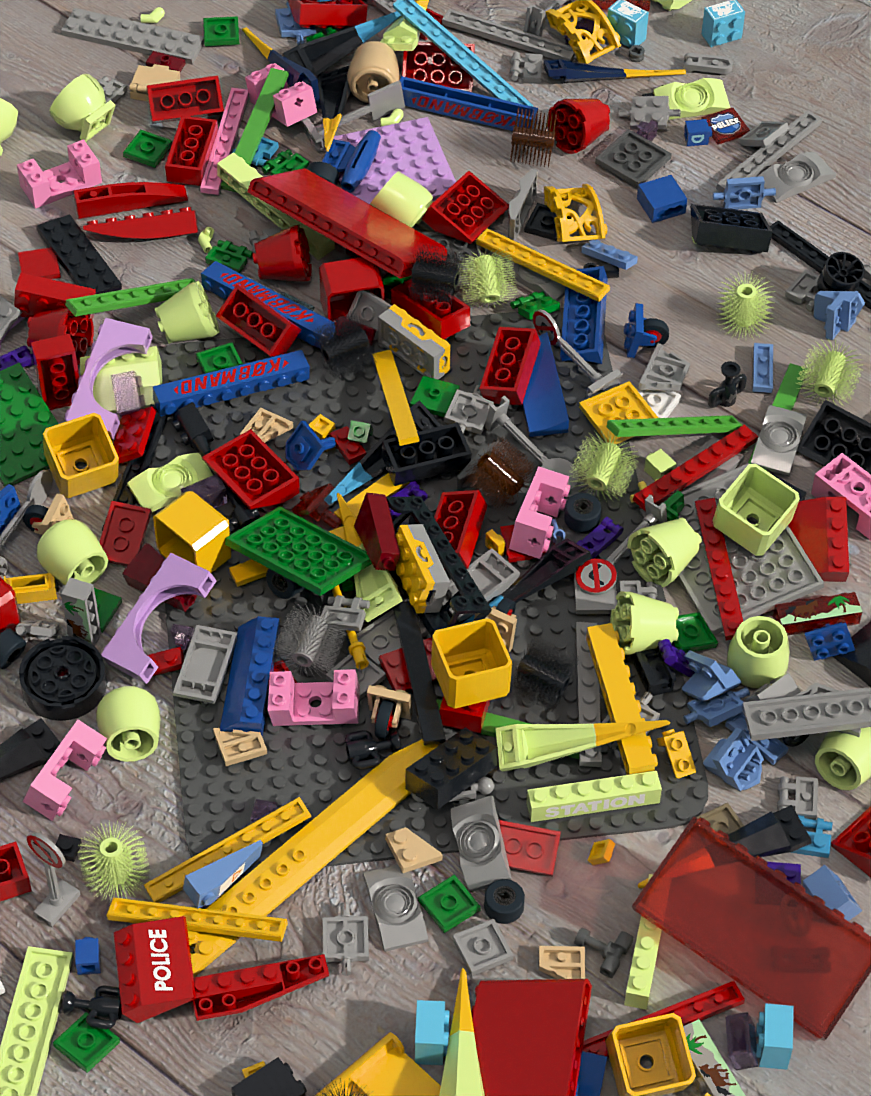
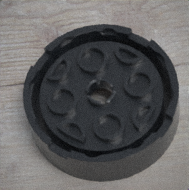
(66, 695)

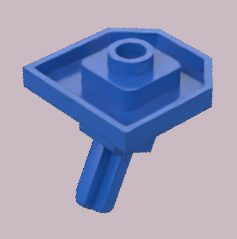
(305, 447)

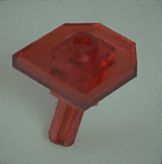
(313, 504)

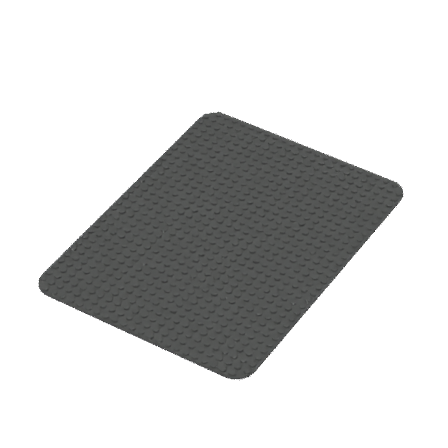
(313, 758)

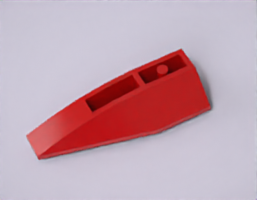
(126, 197)
(148, 226)
(249, 987)

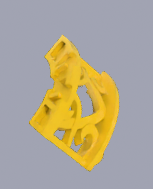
(560, 21)
(586, 195)

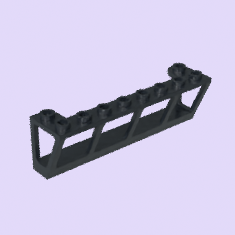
(469, 597)

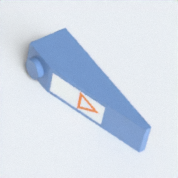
(214, 879)

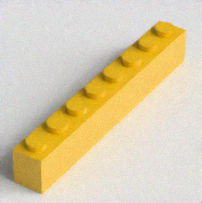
(619, 696)

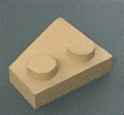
(268, 425)
(239, 745)
(411, 850)
(562, 961)

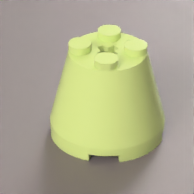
(187, 315)
(663, 550)
(643, 622)

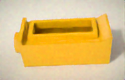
(33, 587)

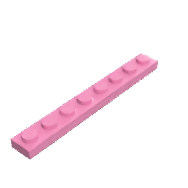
(224, 139)

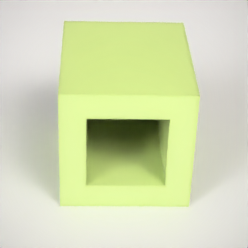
(658, 464)

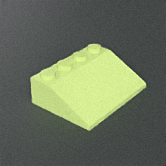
(145, 365)

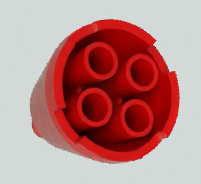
(578, 123)
(284, 256)
(62, 322)

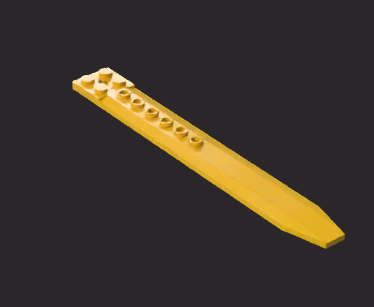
(310, 849)

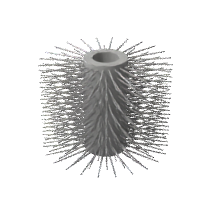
(310, 640)

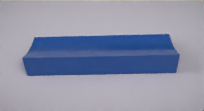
(585, 320)
(544, 400)

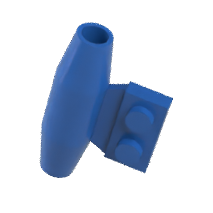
(353, 160)

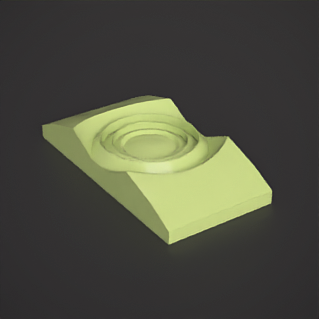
(695, 98)
(163, 485)

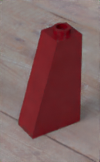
(377, 532)
(144, 567)

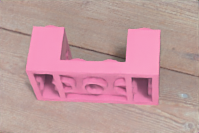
(290, 103)
(78, 173)
(839, 480)
(532, 528)
(291, 701)
(81, 747)

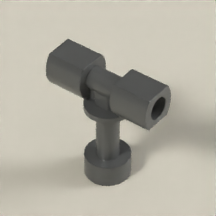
(611, 952)

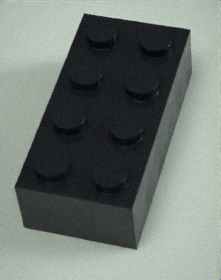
(436, 453)
(451, 768)

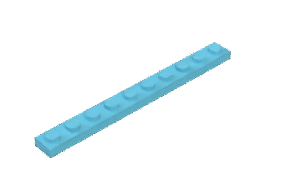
(458, 52)

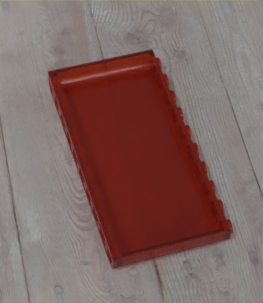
(757, 927)

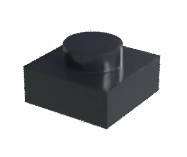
(68, 846)

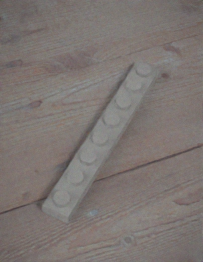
(507, 35)
(766, 156)
(587, 693)

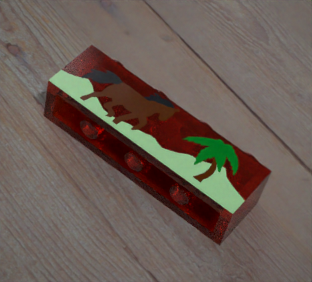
(814, 613)

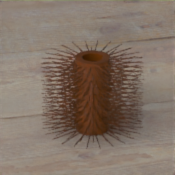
(532, 137)
(500, 473)

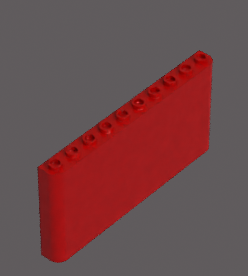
(345, 219)
(530, 1035)

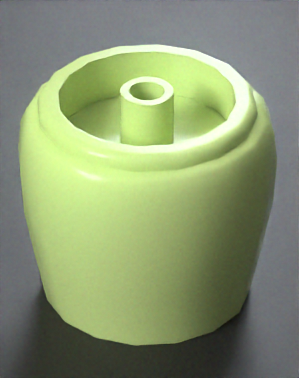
(403, 199)
(71, 552)
(758, 651)
(129, 722)
(845, 759)

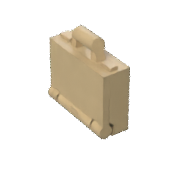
(149, 76)

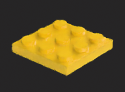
(615, 404)

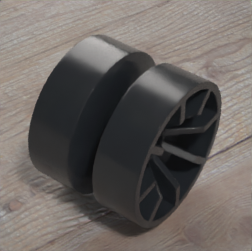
(841, 273)

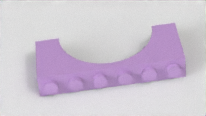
(113, 340)
(173, 579)

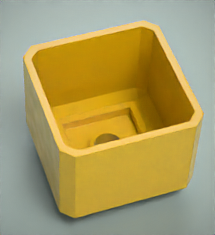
(80, 441)
(193, 532)
(471, 663)
(661, 1040)

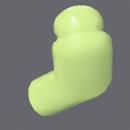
(154, 17)
(394, 118)
(205, 238)

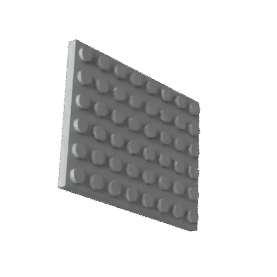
(761, 580)

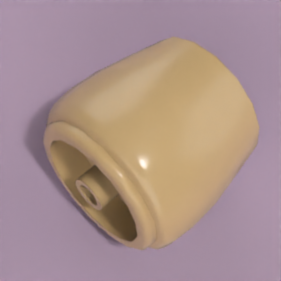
(372, 69)

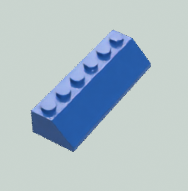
(249, 675)

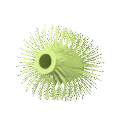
(487, 278)
(746, 303)
(830, 373)
(605, 463)
(112, 861)

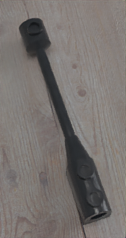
(198, 436)

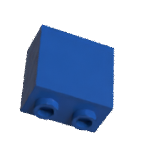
(662, 198)

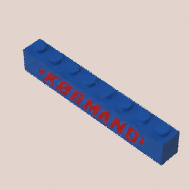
(464, 104)
(222, 281)
(231, 382)

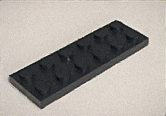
(78, 255)

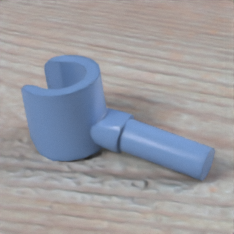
(557, 532)

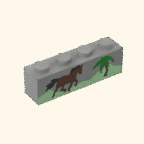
(81, 610)
(709, 1066)

